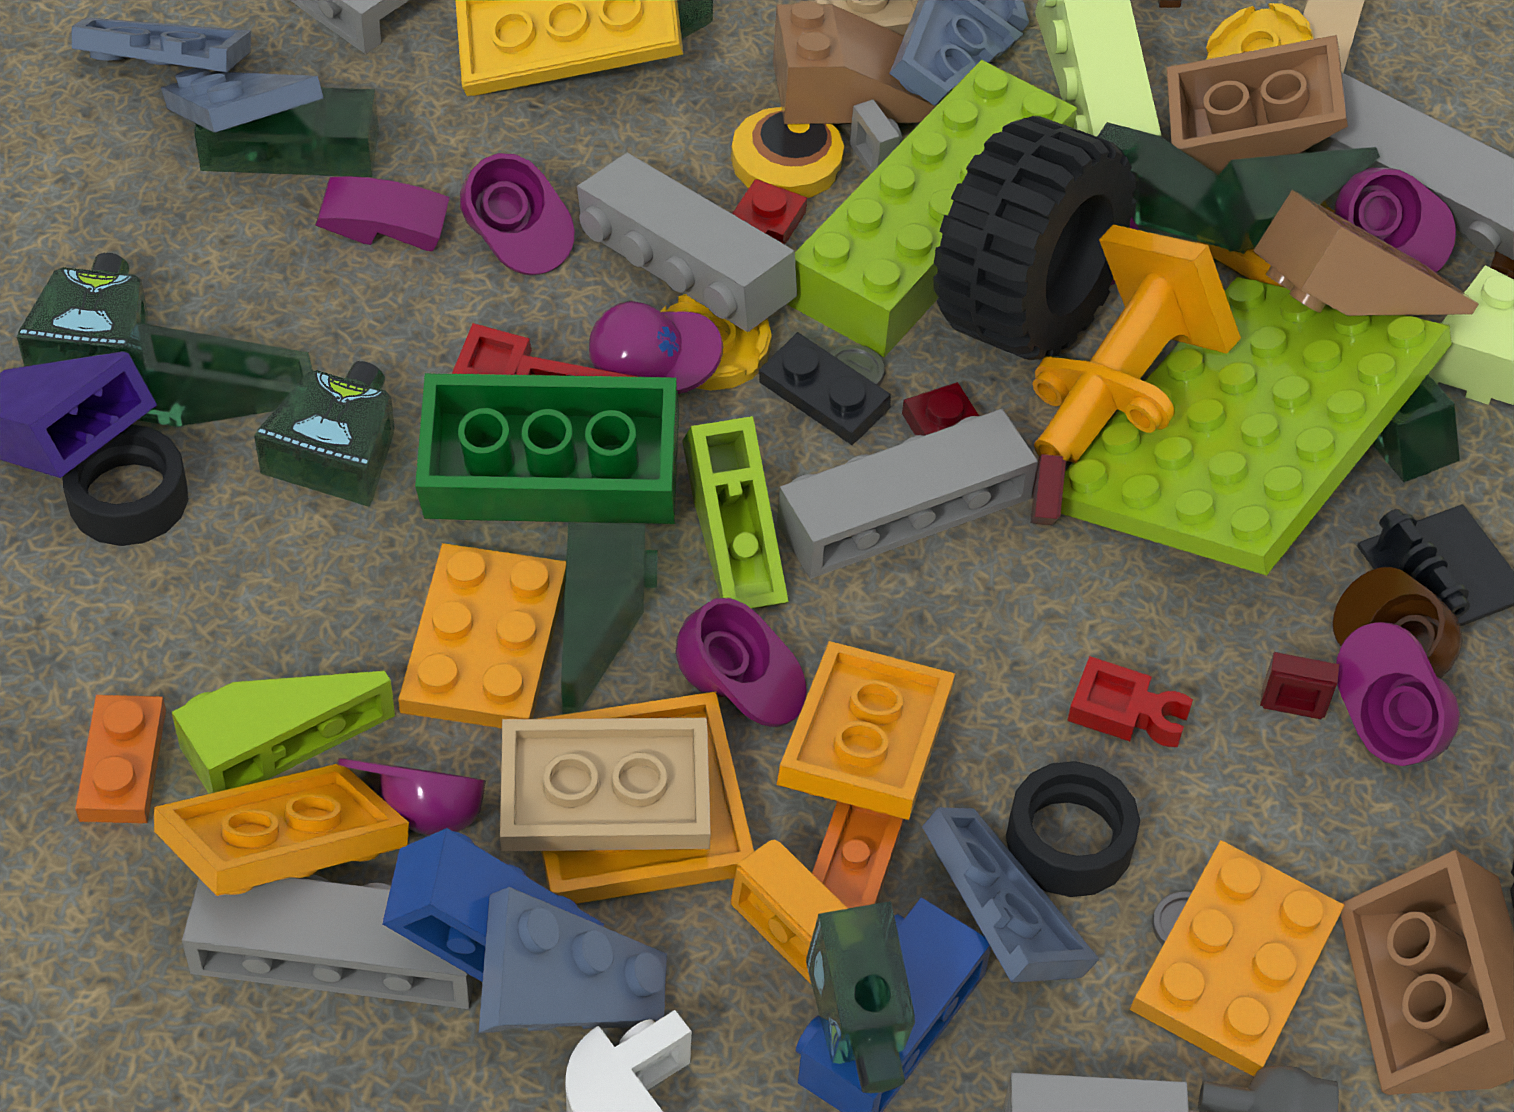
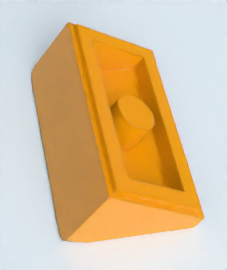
(781, 900)

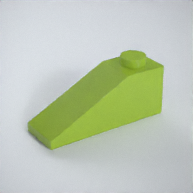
(735, 511)
(271, 725)

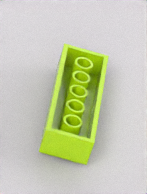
(875, 255)

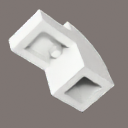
(619, 1076)

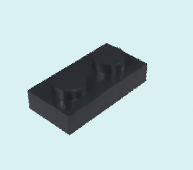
(825, 388)

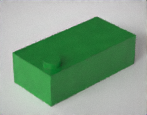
(548, 448)

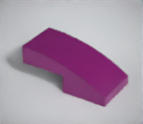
(371, 205)

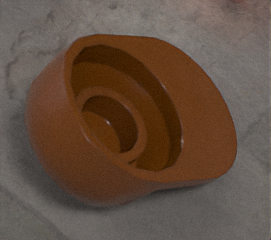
(1398, 599)

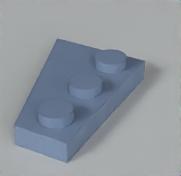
(162, 43)
(947, 43)
(234, 98)
(1008, 905)
(563, 970)

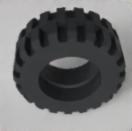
(1024, 237)

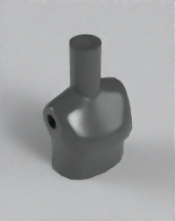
(1273, 1091)

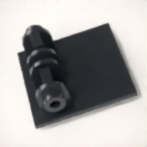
(1448, 558)

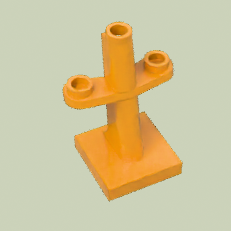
(1167, 296)

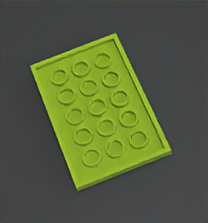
(1255, 429)

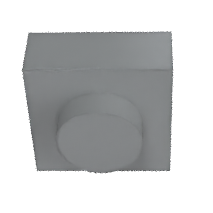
(873, 134)

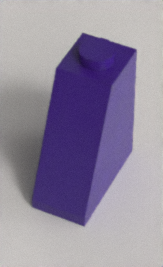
(68, 410)

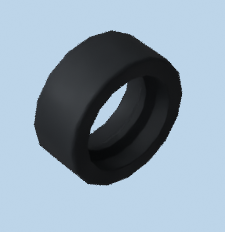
(137, 520)
(1084, 786)

